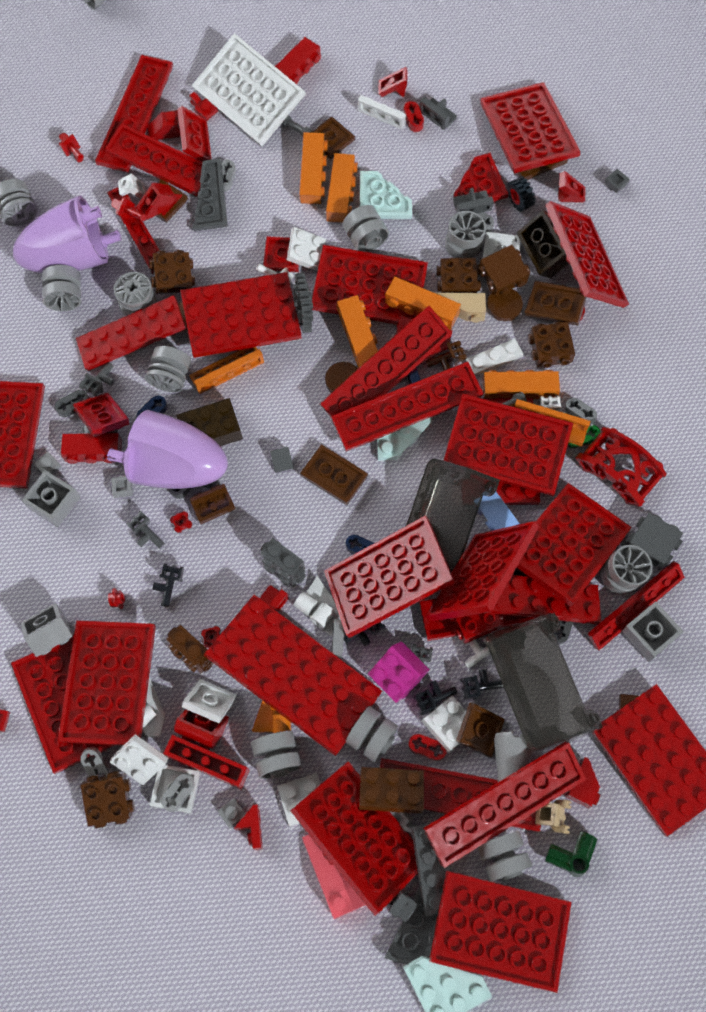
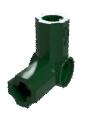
(582, 852)

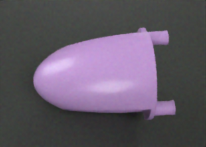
(64, 237)
(169, 454)

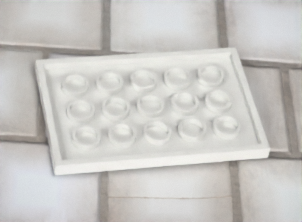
(248, 89)

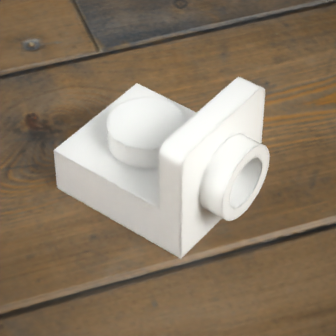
(131, 185)

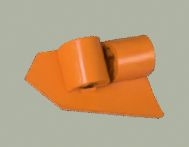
(270, 720)

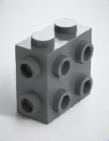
(656, 539)
(282, 562)

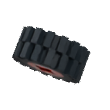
(521, 194)

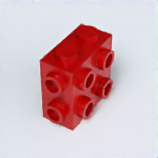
(476, 626)

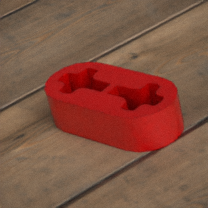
(410, 117)
(425, 752)

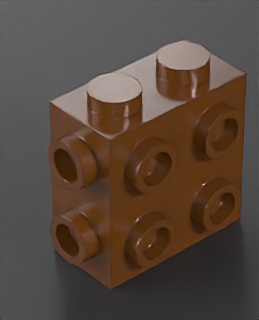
(504, 270)
(171, 271)
(458, 275)
(551, 344)
(189, 648)
(107, 799)

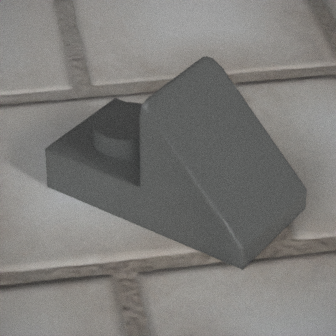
(402, 906)

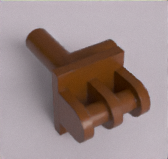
(443, 359)

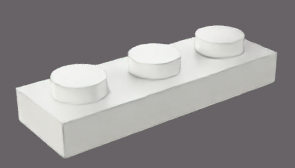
(381, 112)
(495, 357)

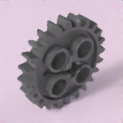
(303, 302)

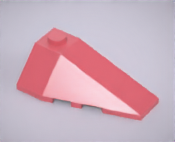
(337, 891)

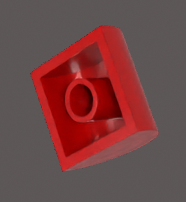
(200, 729)

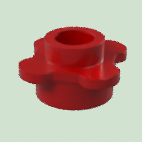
(183, 516)
(116, 598)
(206, 633)

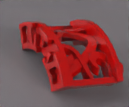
(597, 467)

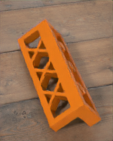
(226, 371)
(579, 427)

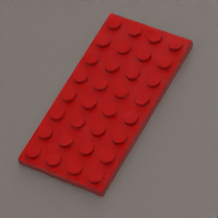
(293, 674)

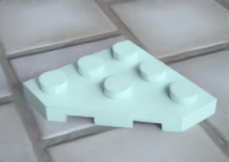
(383, 196)
(393, 445)
(445, 987)

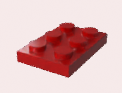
(194, 134)
(101, 414)

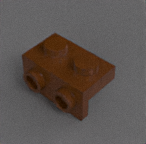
(212, 503)

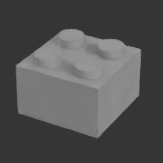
(51, 498)
(46, 630)
(652, 631)

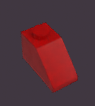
(165, 126)
(156, 200)
(587, 791)

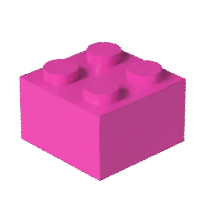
(398, 671)

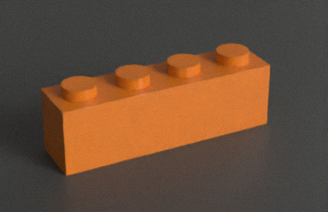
(312, 168)
(341, 187)
(414, 299)
(357, 328)
(529, 382)

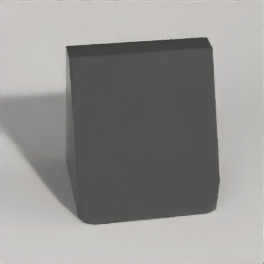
(281, 459)

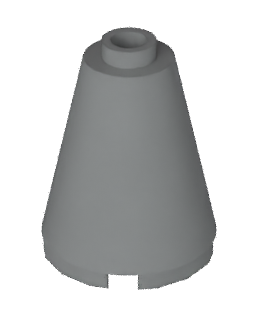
(510, 753)

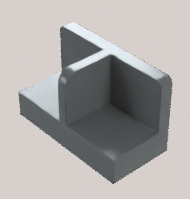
(437, 112)
(474, 202)

